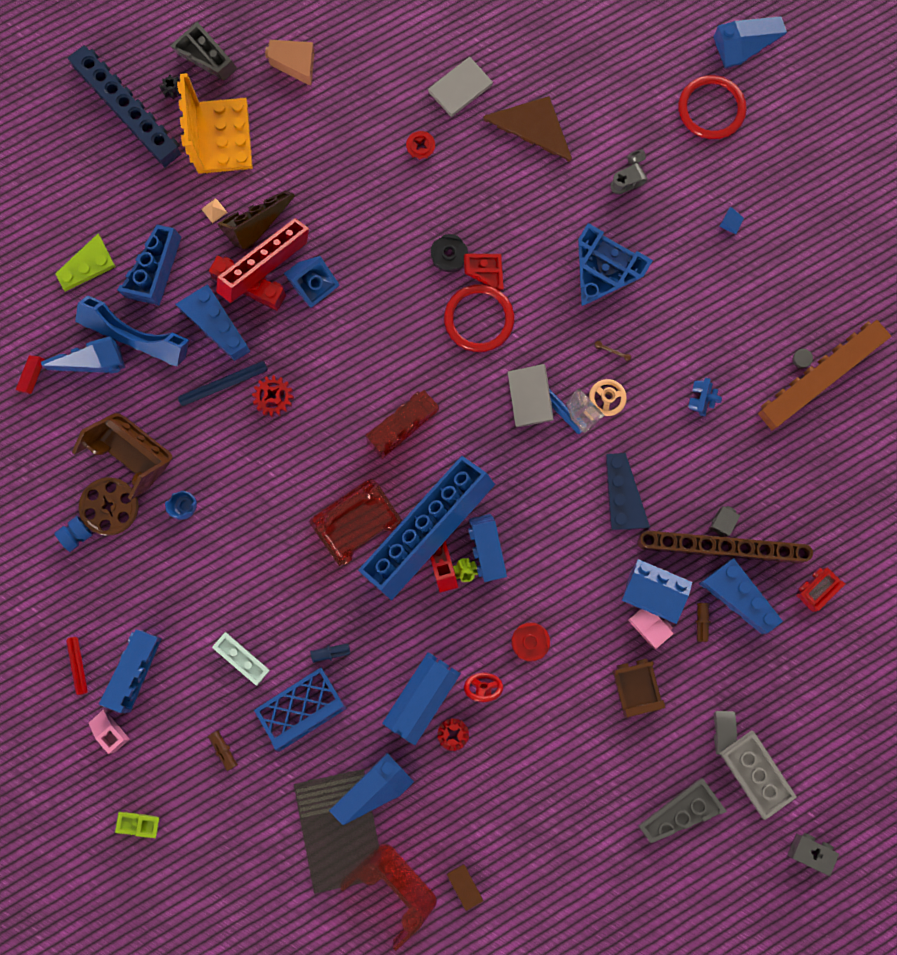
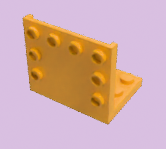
(214, 131)

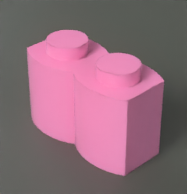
(651, 628)

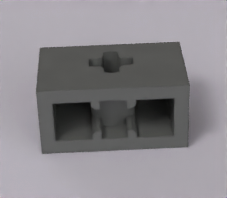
(824, 859)

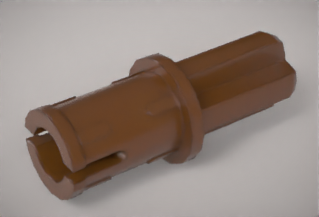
(702, 622)

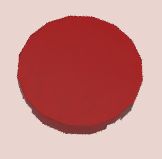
(530, 642)

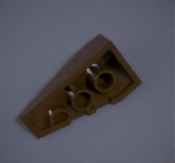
(251, 225)

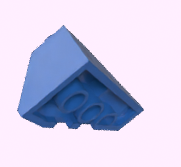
(377, 787)

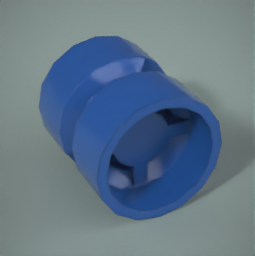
(73, 533)

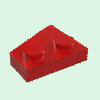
(485, 268)

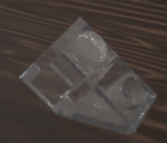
(583, 411)

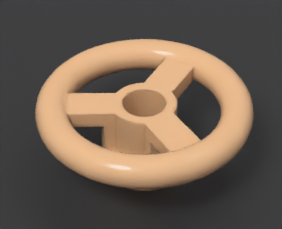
(612, 392)

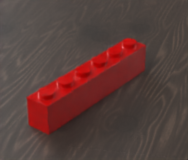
(262, 260)

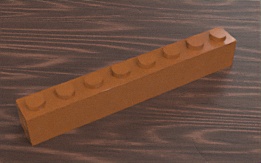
(826, 373)

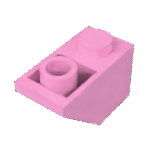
(107, 732)

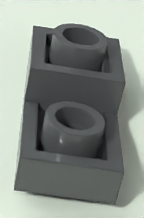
(725, 730)

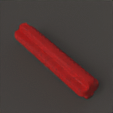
(76, 665)

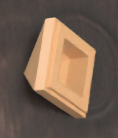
(214, 210)

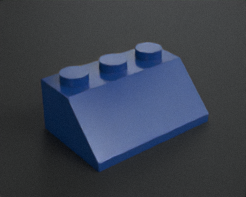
(657, 591)

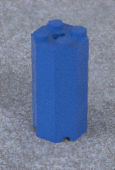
(421, 698)

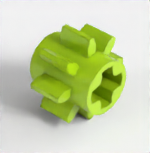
(465, 570)

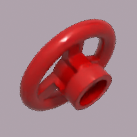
(483, 689)

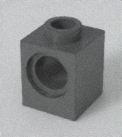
(724, 521)

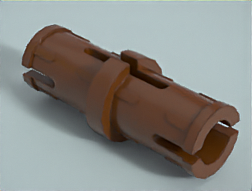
(222, 750)

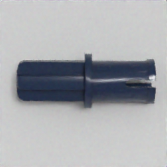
(330, 652)

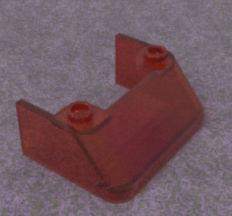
(403, 880)

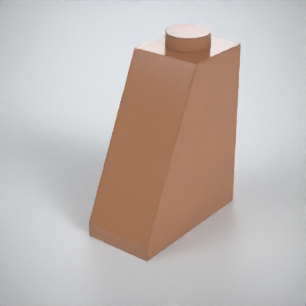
(292, 58)

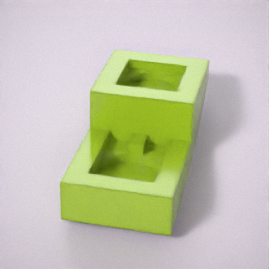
(137, 824)

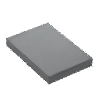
(460, 86)
(530, 395)

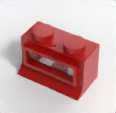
(819, 589)

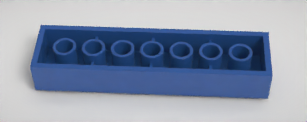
(426, 527)

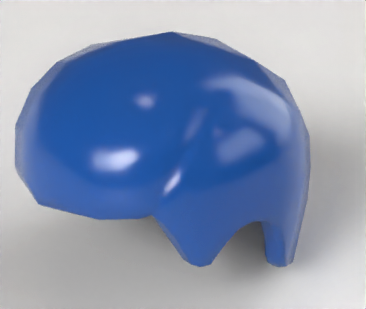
(181, 505)

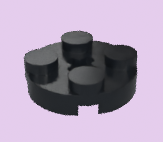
(445, 263)

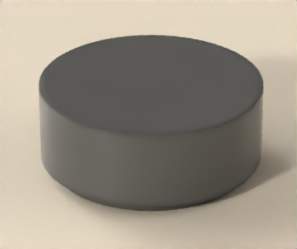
(636, 156)
(802, 358)

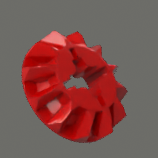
(420, 137)
(443, 734)

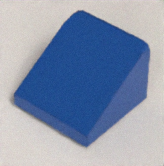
(732, 221)

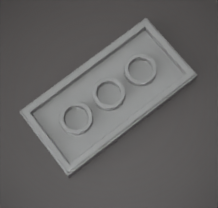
(758, 775)

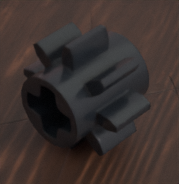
(170, 87)

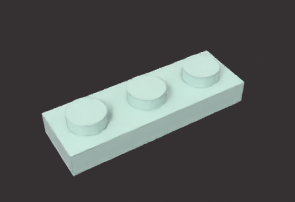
(241, 658)

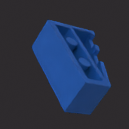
(487, 548)

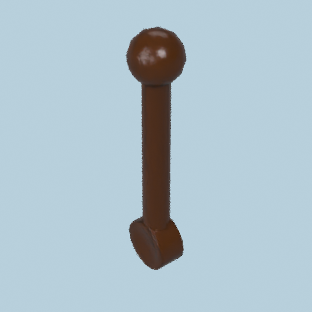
(598, 344)

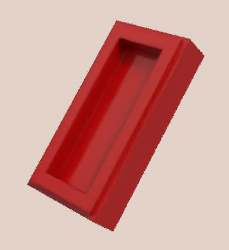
(30, 374)

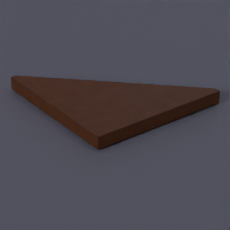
(535, 124)

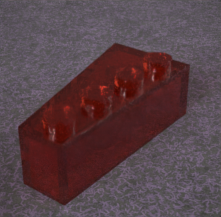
(401, 423)

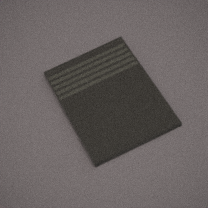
(332, 847)

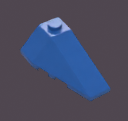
(744, 38)
(99, 356)

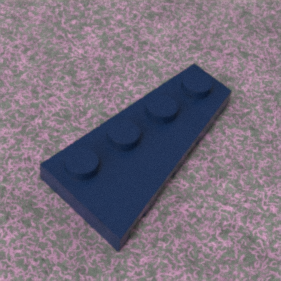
(624, 499)

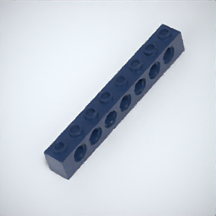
(85, 58)

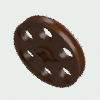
(103, 514)

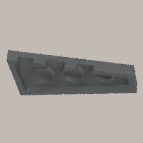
(686, 809)

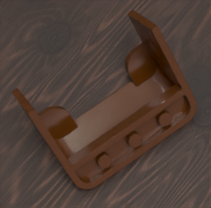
(129, 446)

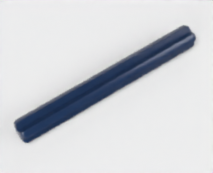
(222, 383)

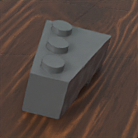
(204, 52)

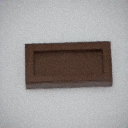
(465, 887)

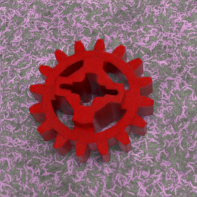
(268, 401)

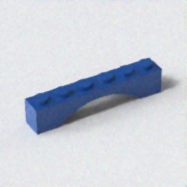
(98, 317)

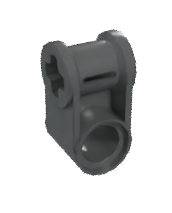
(628, 179)

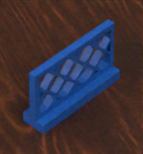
(308, 724)

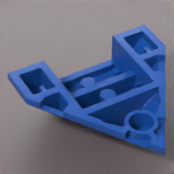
(606, 265)

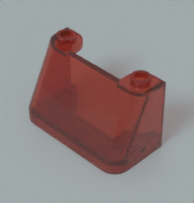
(354, 520)

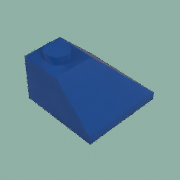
(312, 280)

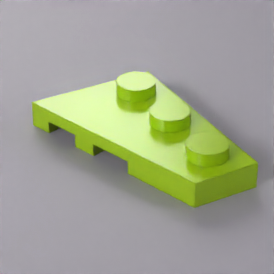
(86, 264)

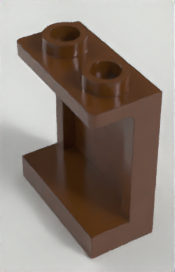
(637, 688)

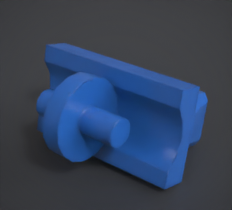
(704, 388)

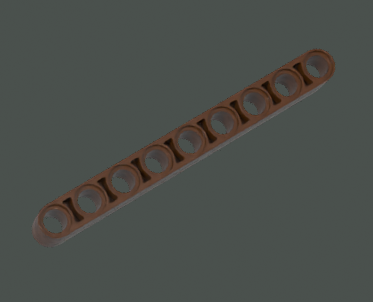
(733, 543)

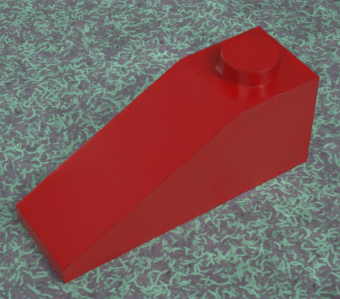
(443, 569)

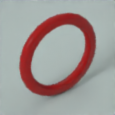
(719, 80)
(479, 347)

